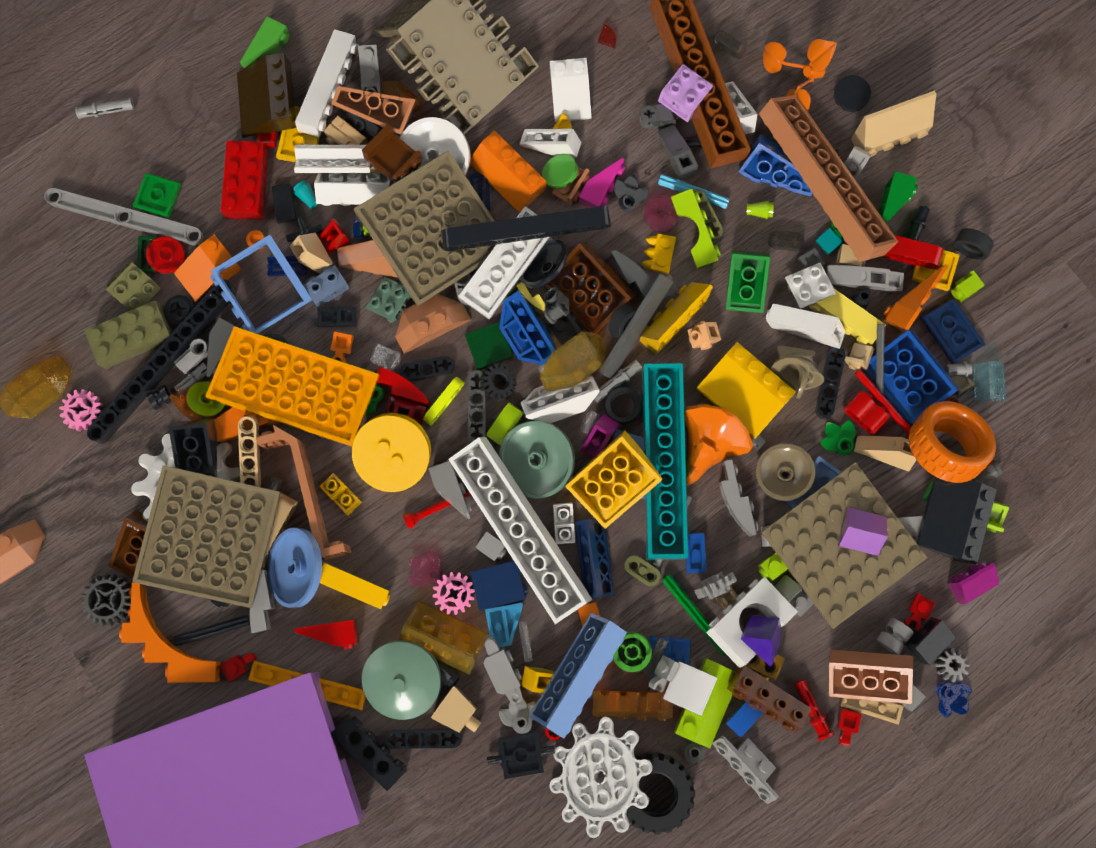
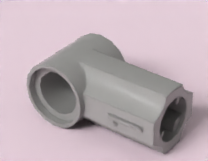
(191, 356)

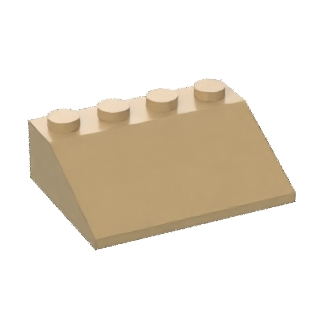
(896, 124)

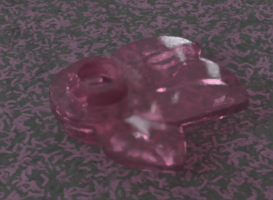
(423, 567)

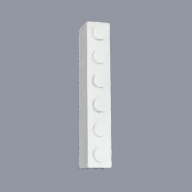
(327, 78)

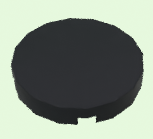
(852, 93)

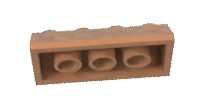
(871, 676)

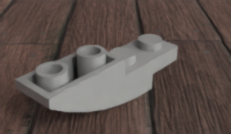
(370, 68)
(865, 277)
(739, 507)

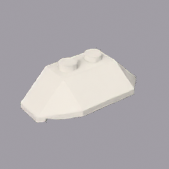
(561, 403)

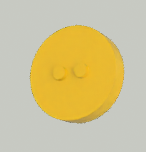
(391, 452)

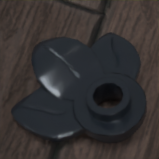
(630, 191)

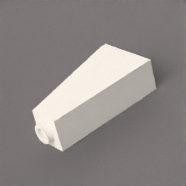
(807, 324)

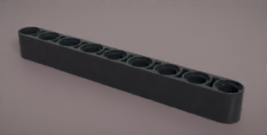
(525, 228)

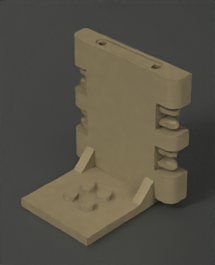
(457, 56)

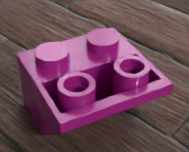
(974, 582)

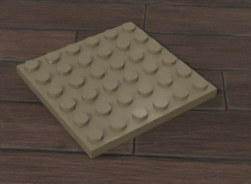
(409, 222)
(206, 537)
(835, 576)

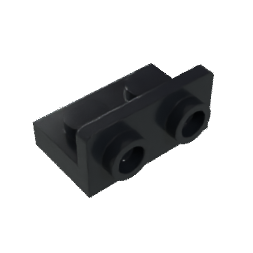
(565, 328)

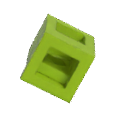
(967, 286)

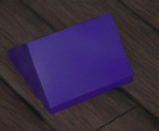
(763, 636)

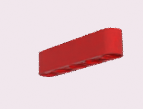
(915, 253)

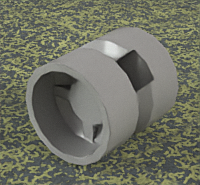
(895, 635)

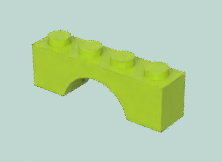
(687, 205)

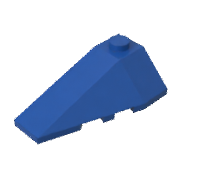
(772, 166)

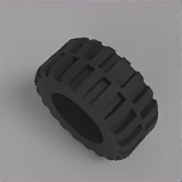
(681, 804)

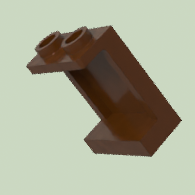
(391, 155)

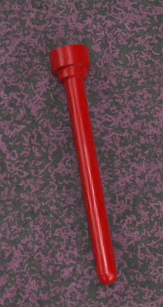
(883, 401)
(412, 519)

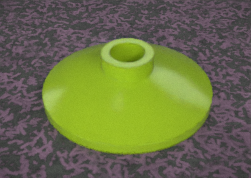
(196, 395)

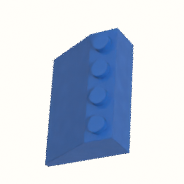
(912, 376)

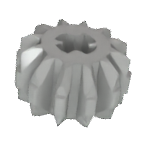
(948, 672)

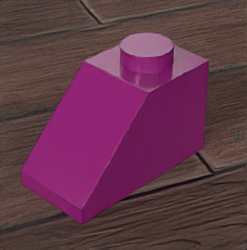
(599, 436)

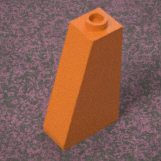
(228, 422)

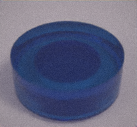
(357, 229)

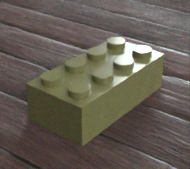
(128, 334)

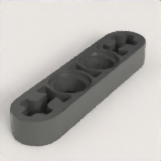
(476, 407)

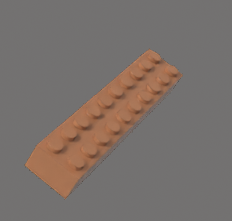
(828, 178)

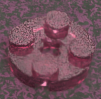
(650, 215)

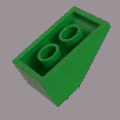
(896, 193)
(747, 281)

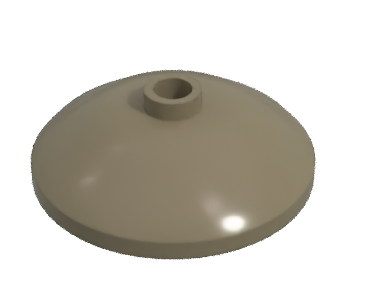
(789, 460)

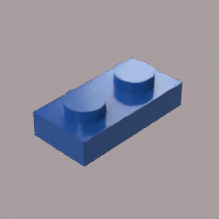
(696, 554)

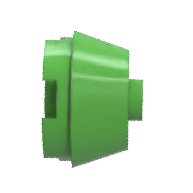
(633, 653)

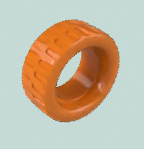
(963, 425)

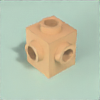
(704, 335)

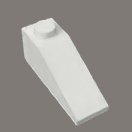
(745, 112)
(551, 141)

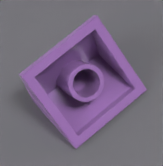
(863, 531)

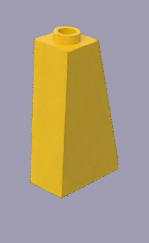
(353, 586)

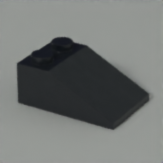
(195, 446)

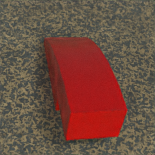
(400, 386)

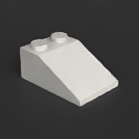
(570, 88)

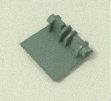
(389, 299)

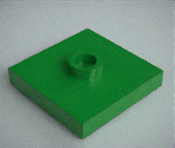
(157, 195)

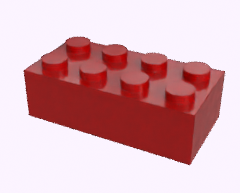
(244, 180)

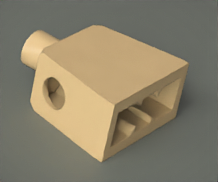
(456, 711)

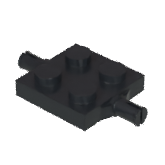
(521, 755)

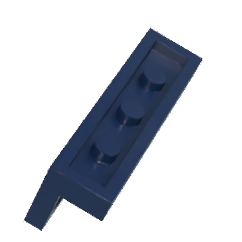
(590, 558)

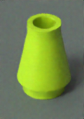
(761, 209)

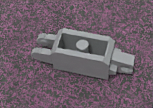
(502, 672)

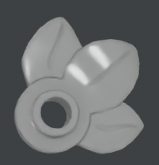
(516, 713)

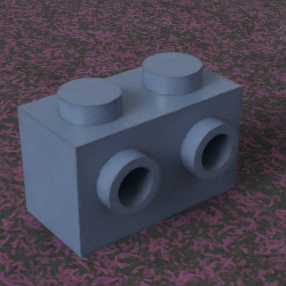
(326, 286)

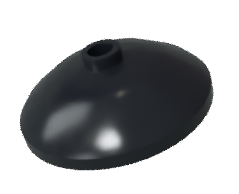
(546, 264)

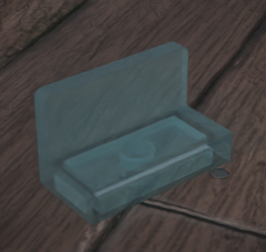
(989, 381)

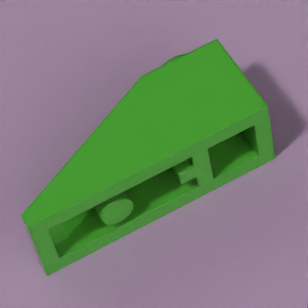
(267, 41)

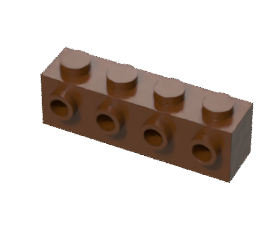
(769, 699)

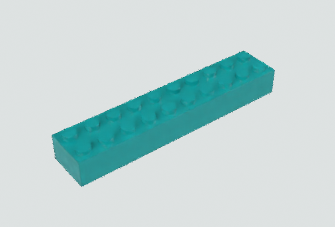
(666, 451)

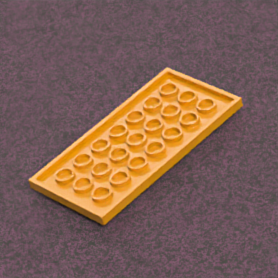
(292, 386)

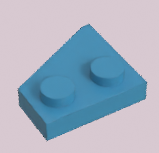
(503, 622)

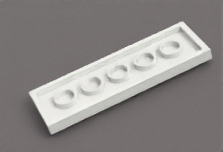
(500, 272)

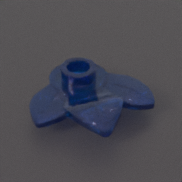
(955, 700)

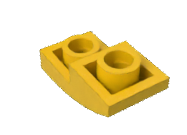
(340, 494)

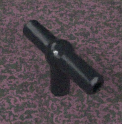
(303, 230)

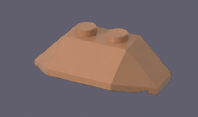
(429, 321)
(19, 548)

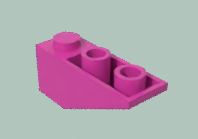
(599, 186)

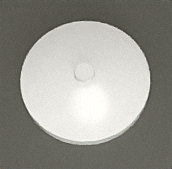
(435, 137)

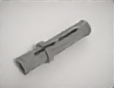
(104, 108)
(622, 376)

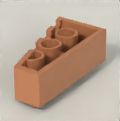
(376, 107)

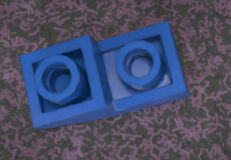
(743, 719)

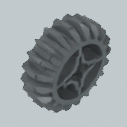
(96, 589)

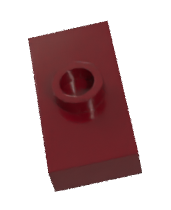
(409, 408)

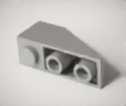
(446, 484)

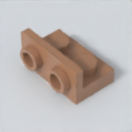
(572, 190)

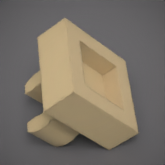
(727, 598)

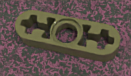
(713, 216)

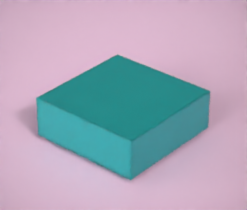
(828, 241)

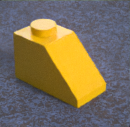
(536, 678)

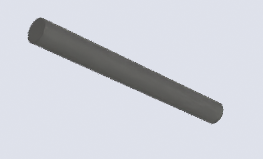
(880, 357)

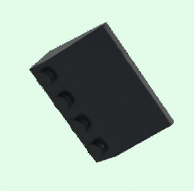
(956, 519)

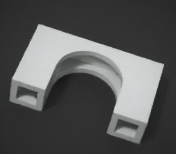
(727, 631)

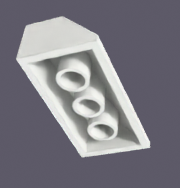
(348, 187)

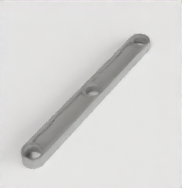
(111, 213)

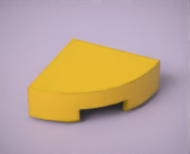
(563, 122)

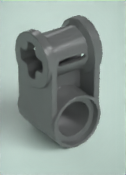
(657, 115)
(555, 305)

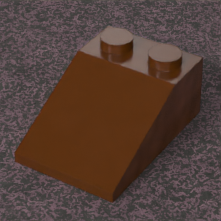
(129, 544)

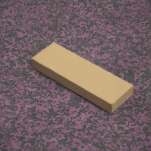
(880, 709)

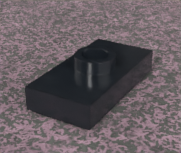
(363, 126)

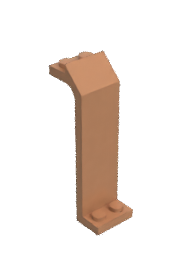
(270, 440)

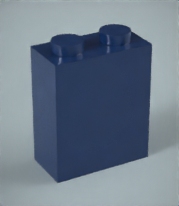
(498, 585)

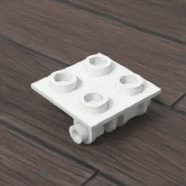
(810, 285)

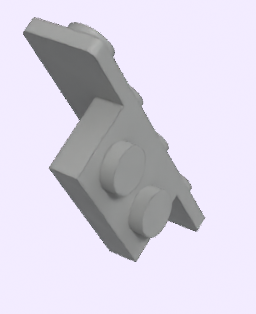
(750, 764)

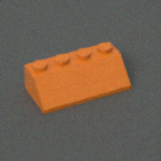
(507, 172)

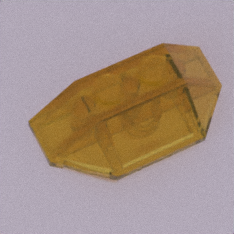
(573, 361)
(35, 388)

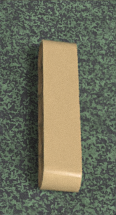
(244, 452)
(284, 512)

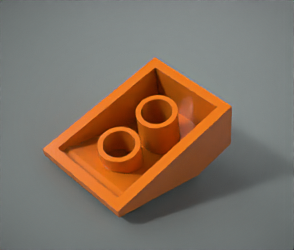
(197, 268)

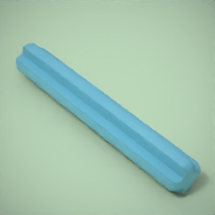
(681, 186)

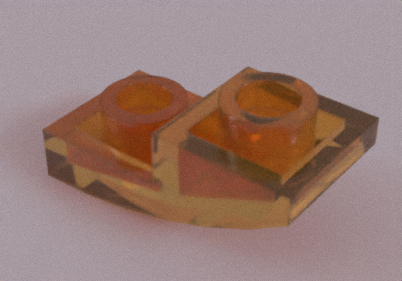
(181, 404)

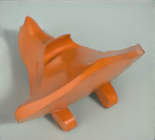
(711, 438)

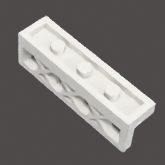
(332, 156)

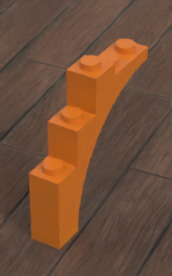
(158, 649)

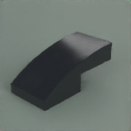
(283, 203)
(336, 317)

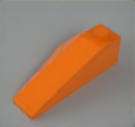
(907, 308)

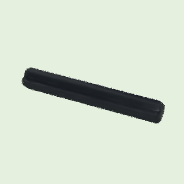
(211, 630)

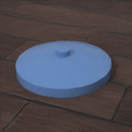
(294, 567)

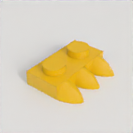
(660, 253)

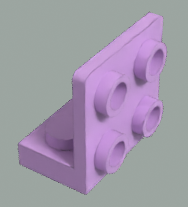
(684, 92)

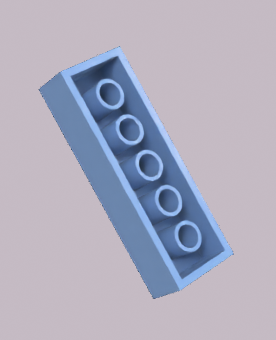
(578, 675)

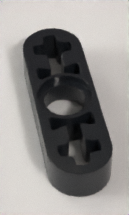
(440, 361)

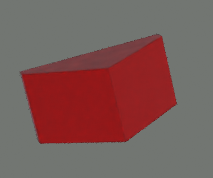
(333, 237)

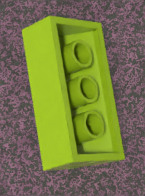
(704, 728)

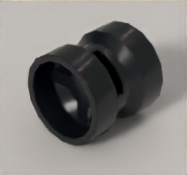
(159, 397)

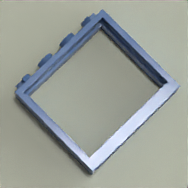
(228, 295)

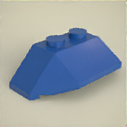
(525, 330)

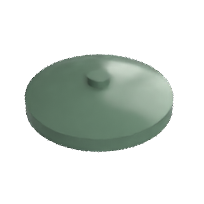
(538, 458)
(401, 679)

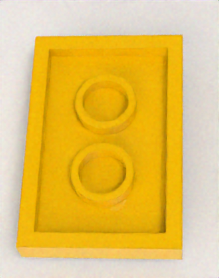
(293, 137)

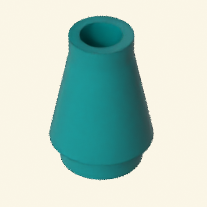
(305, 193)

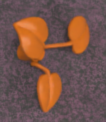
(819, 53)

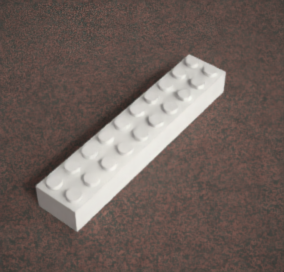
(520, 529)

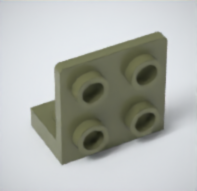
(132, 287)

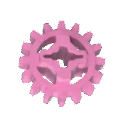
(79, 402)
(458, 601)

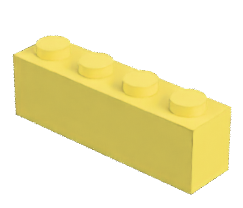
(853, 317)

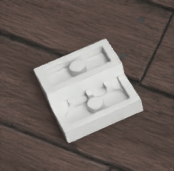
(690, 688)

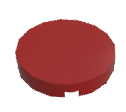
(165, 254)

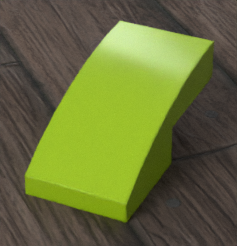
(505, 423)

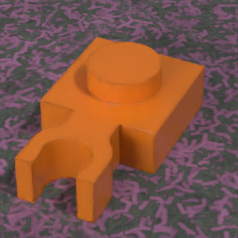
(341, 344)

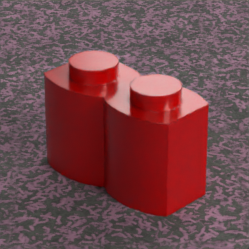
(866, 412)

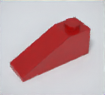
(335, 634)

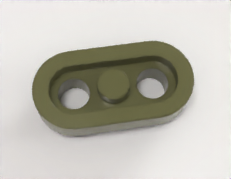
(642, 570)

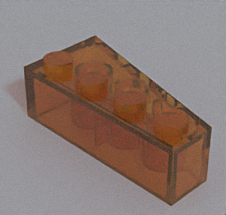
(631, 704)

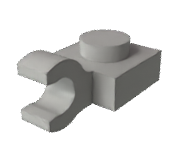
(665, 672)

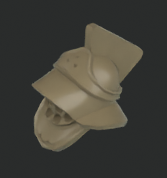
(797, 369)

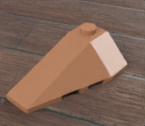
(366, 258)

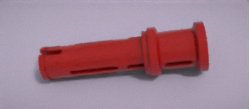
(817, 719)

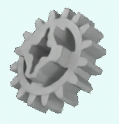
(715, 585)

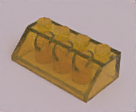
(444, 636)

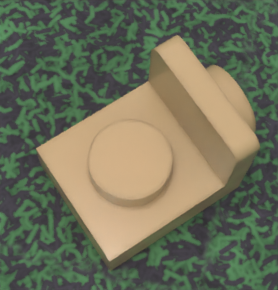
(859, 356)

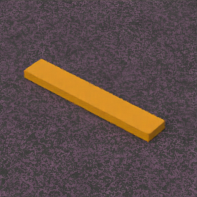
(333, 691)

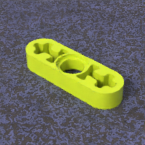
(443, 401)

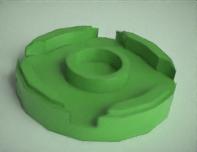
(560, 171)

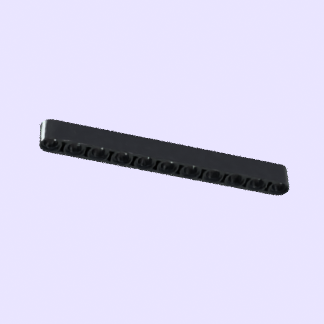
(159, 371)

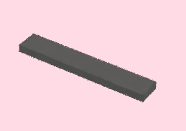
(636, 326)

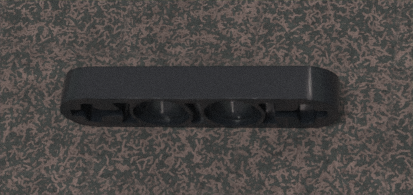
(832, 383)
(423, 736)

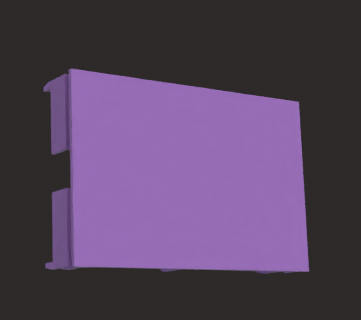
(230, 776)

